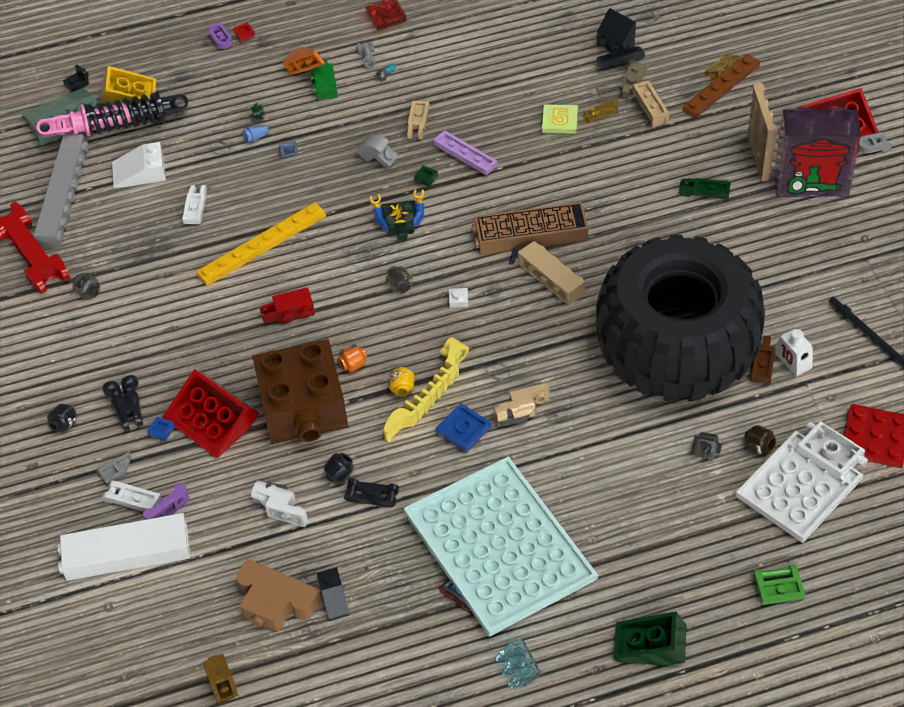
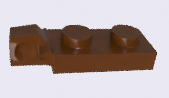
(763, 362)

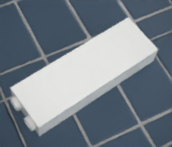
(124, 547)

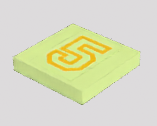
(560, 119)

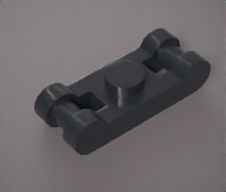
(371, 493)

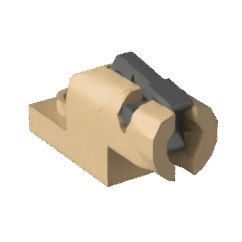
(521, 405)

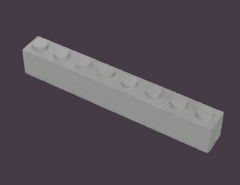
(61, 191)

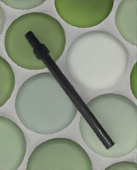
(845, 312)

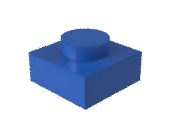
(161, 428)

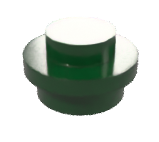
(258, 111)

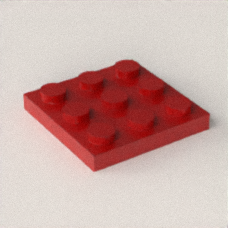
(877, 433)

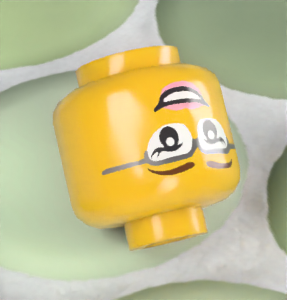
(401, 381)

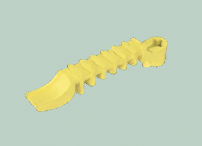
(411, 413)

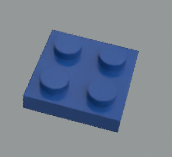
(463, 427)

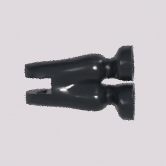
(129, 404)

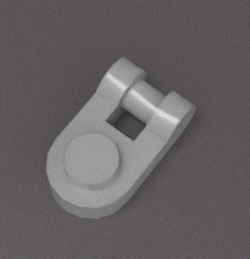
(874, 143)

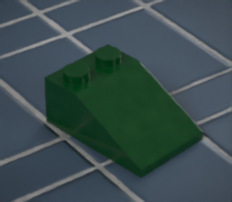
(651, 640)

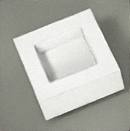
(458, 297)

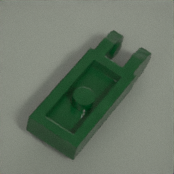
(705, 188)

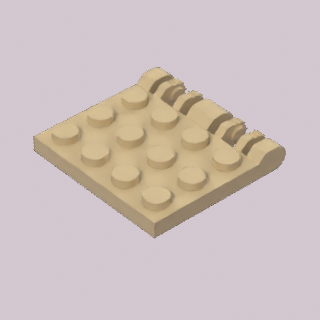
(761, 132)

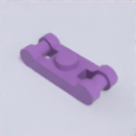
(170, 504)

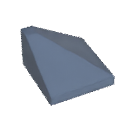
(288, 149)

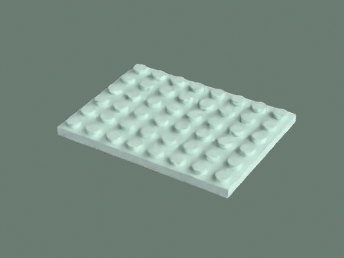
(500, 545)

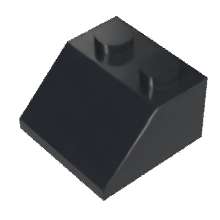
(616, 31)

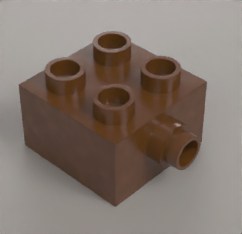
(300, 392)

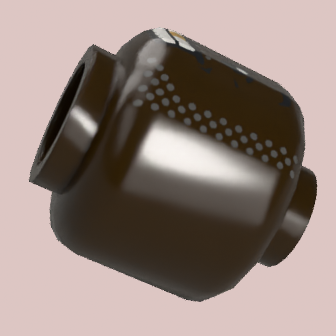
(760, 439)

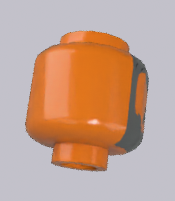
(352, 358)

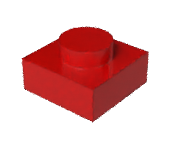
(244, 32)

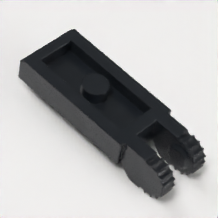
(620, 57)

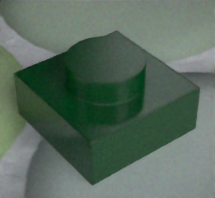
(426, 176)

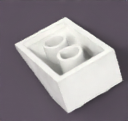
(139, 166)

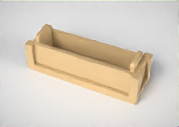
(651, 103)

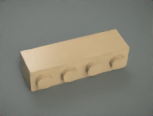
(551, 272)

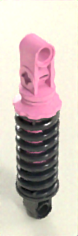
(113, 115)

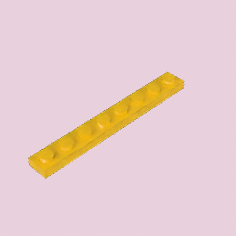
(260, 244)

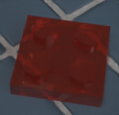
(385, 14)

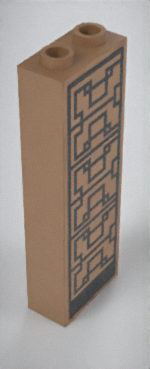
(519, 228)

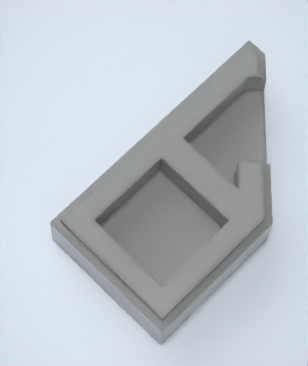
(116, 469)

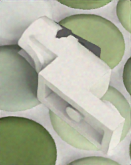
(279, 503)

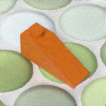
(302, 60)

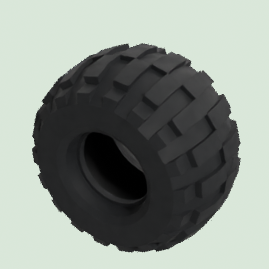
(674, 354)

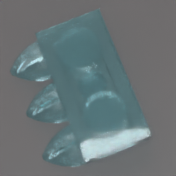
(519, 662)

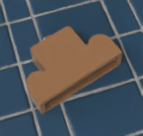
(274, 596)

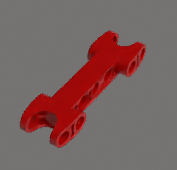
(41, 266)

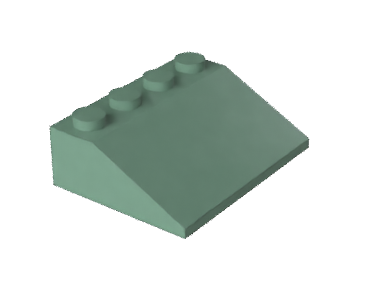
(57, 107)

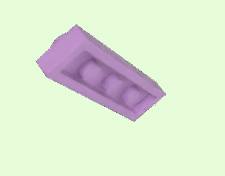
(465, 152)

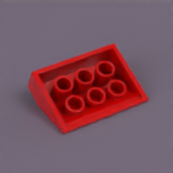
(853, 101)
(210, 413)

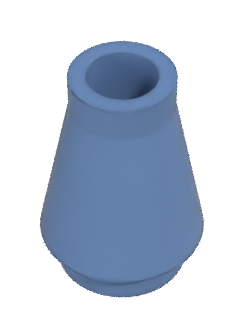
(254, 133)

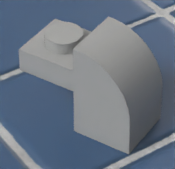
(376, 147)

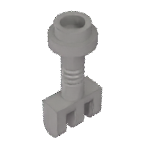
(369, 60)

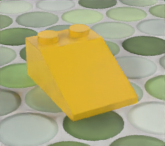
(123, 84)

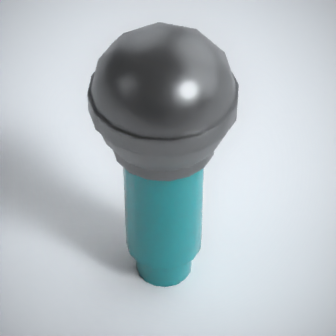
(382, 74)

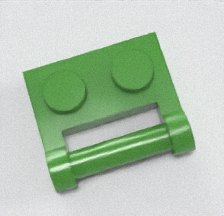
(781, 589)

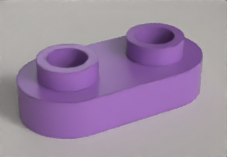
(220, 36)

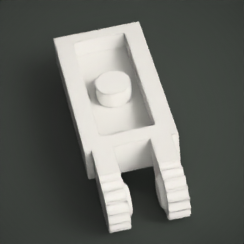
(194, 205)

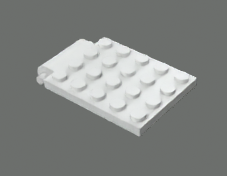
(804, 480)

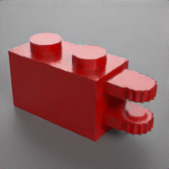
(288, 307)

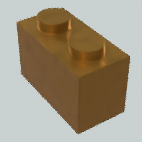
(220, 678)

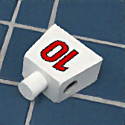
(795, 351)

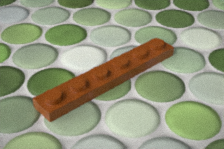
(720, 86)

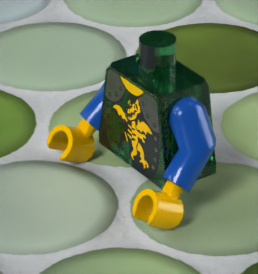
(399, 217)

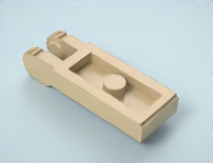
(418, 118)

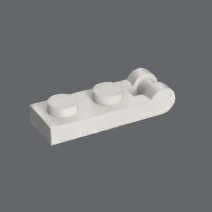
(131, 496)

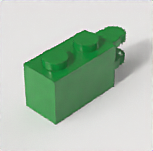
(324, 81)

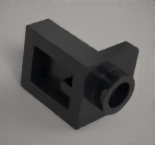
(77, 80)

